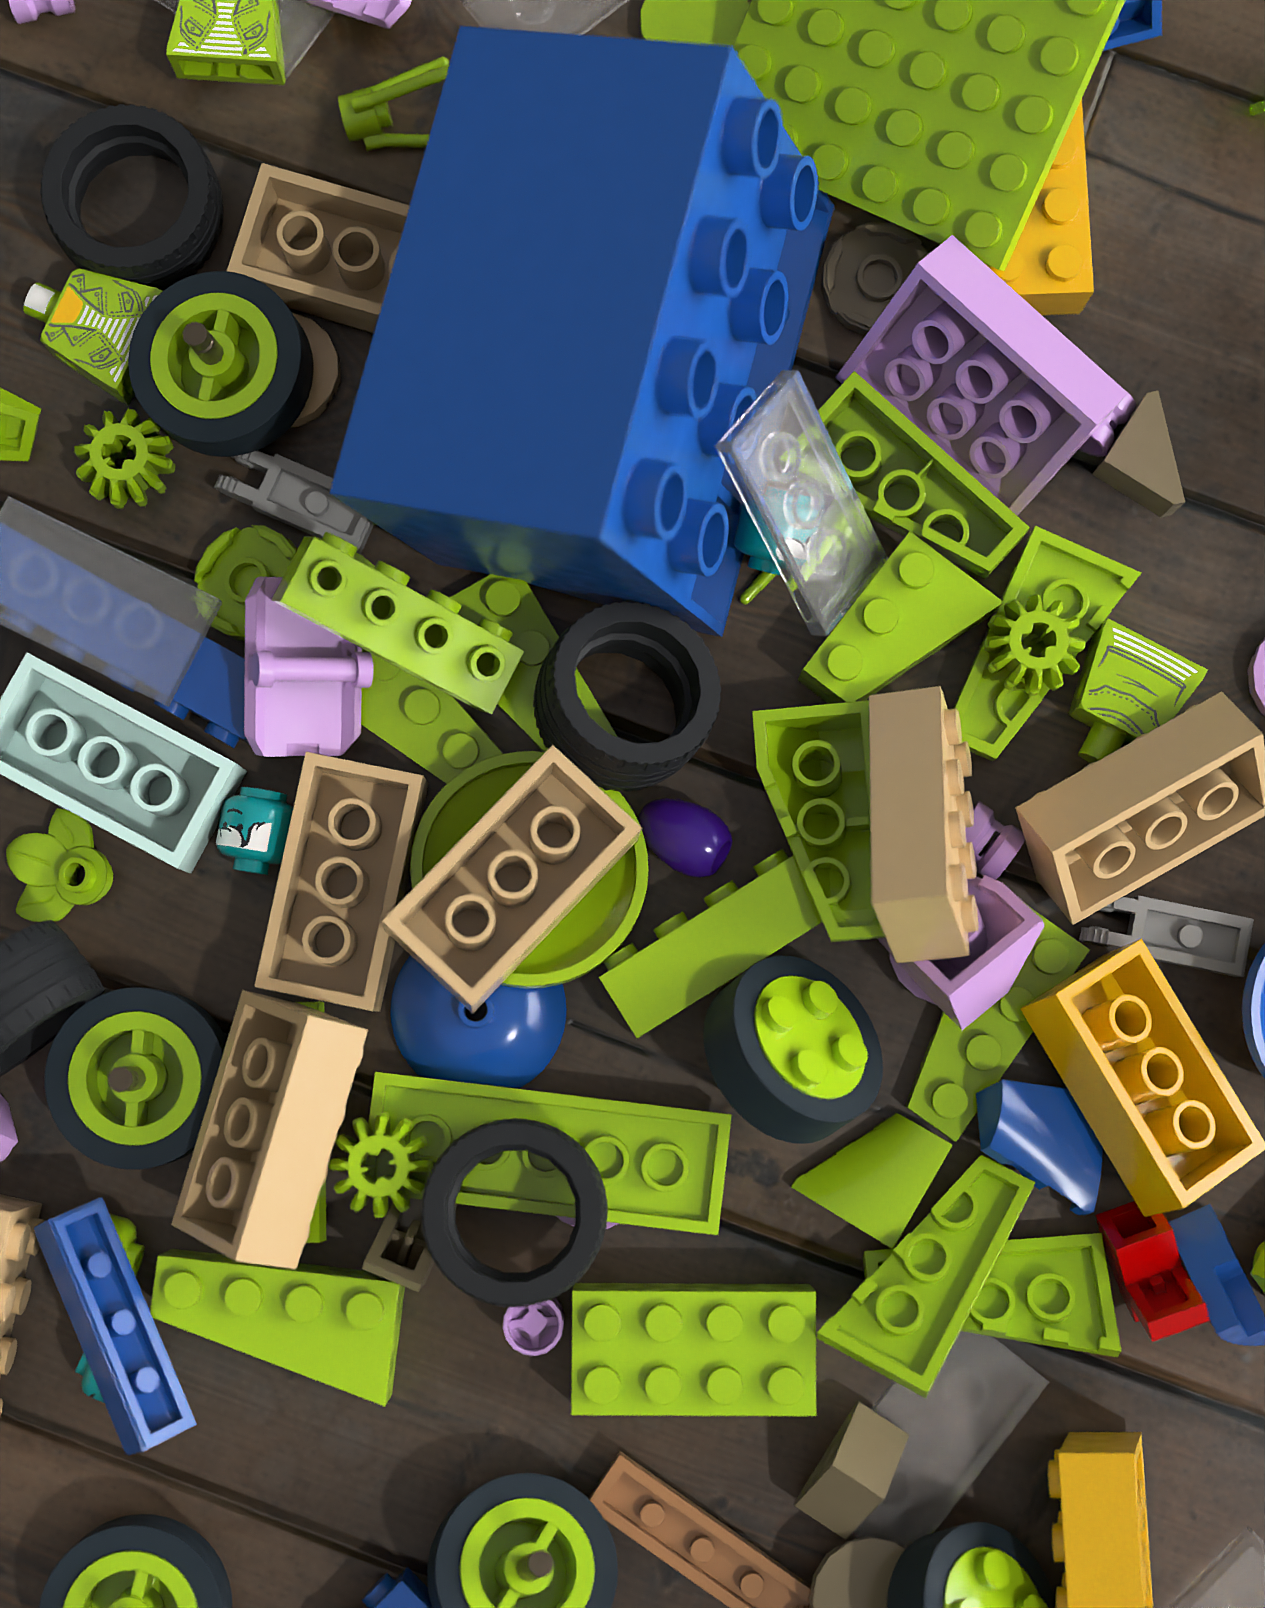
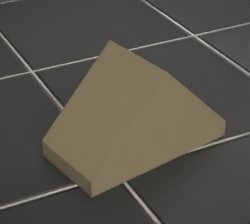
(1143, 460)
(401, 1249)
(853, 1471)

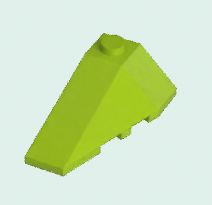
(819, 787)

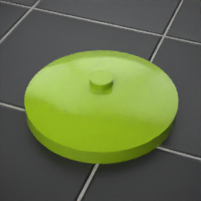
(592, 927)

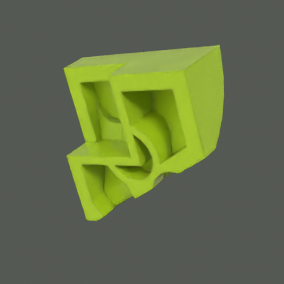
(878, 1177)

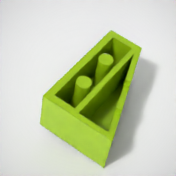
(897, 622)

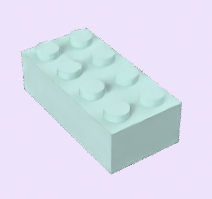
(112, 764)

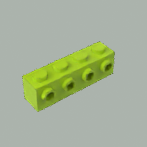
(397, 623)
(713, 946)

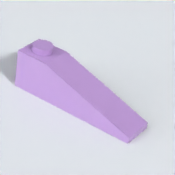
(997, 952)

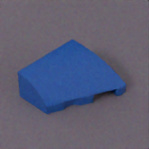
(1043, 1138)
(1219, 1277)

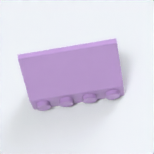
(984, 374)

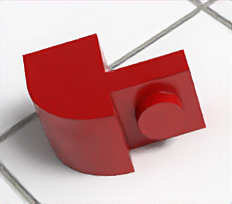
(1150, 1271)

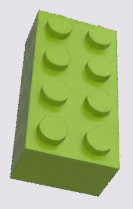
(693, 1349)

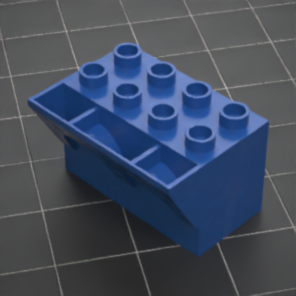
(582, 314)

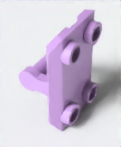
(299, 681)

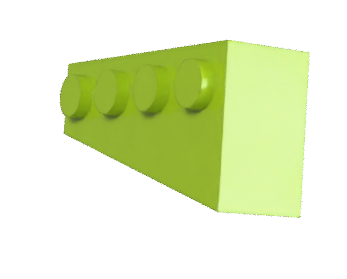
(914, 483)
(307, 1319)

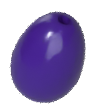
(685, 836)

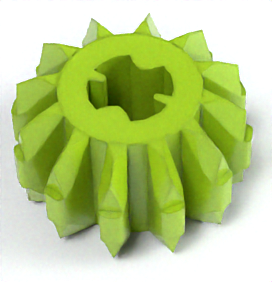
(113, 443)
(1049, 628)
(387, 1184)

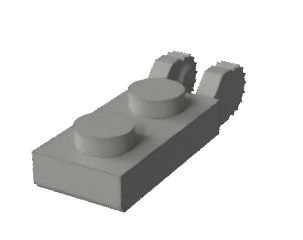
(297, 498)
(1180, 934)

